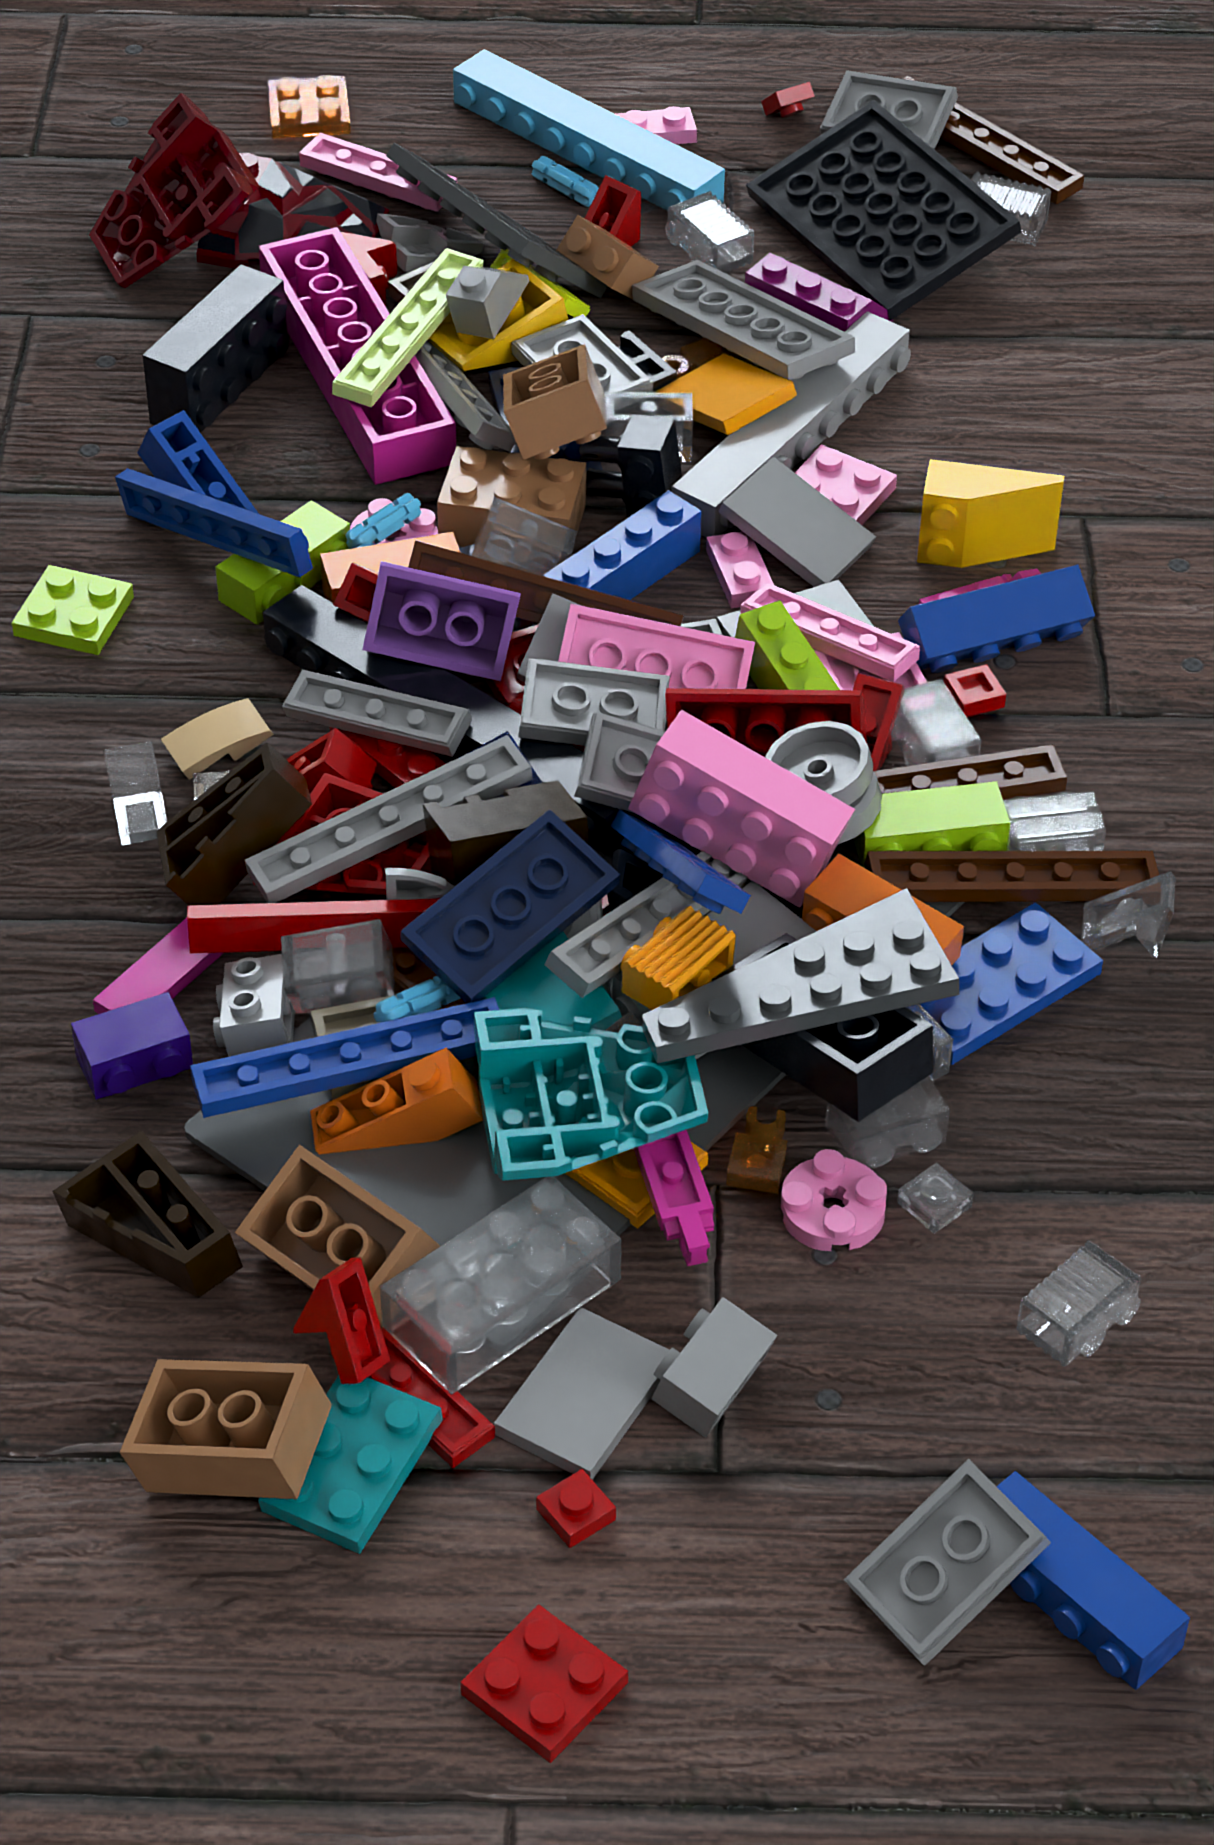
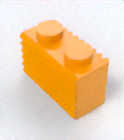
(677, 958)

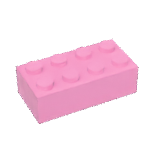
(740, 808)

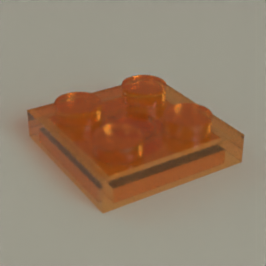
(309, 106)

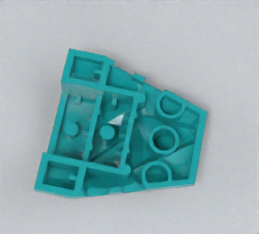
(575, 1092)

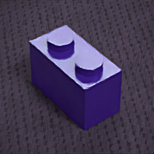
(132, 1045)

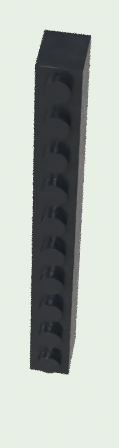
(331, 643)

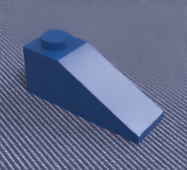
(182, 456)

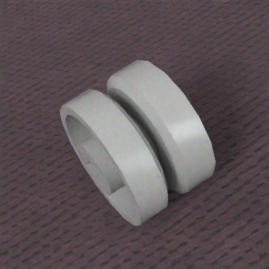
(837, 762)

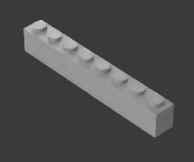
(798, 426)

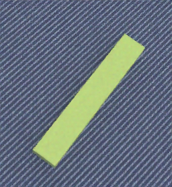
(402, 332)

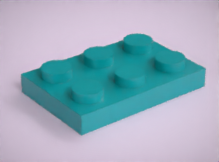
(359, 1462)

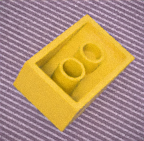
(534, 311)
(986, 514)

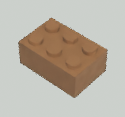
(554, 403)
(541, 486)
(320, 1219)
(226, 1428)

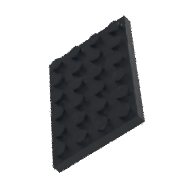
(883, 209)

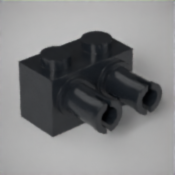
(645, 456)

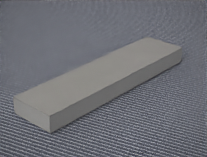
(377, 712)

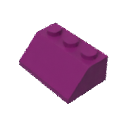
(811, 292)

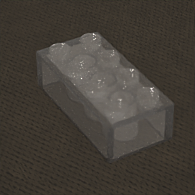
(500, 1283)

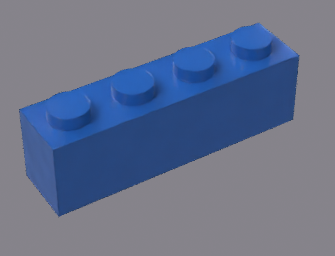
(636, 549)
(998, 618)
(1095, 1593)

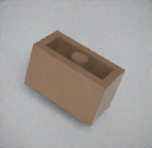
(605, 256)

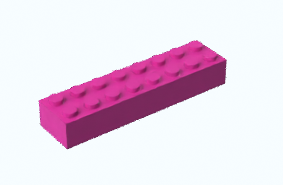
(330, 319)

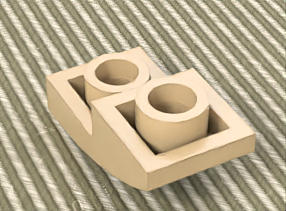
(225, 730)

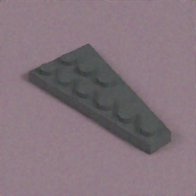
(501, 229)

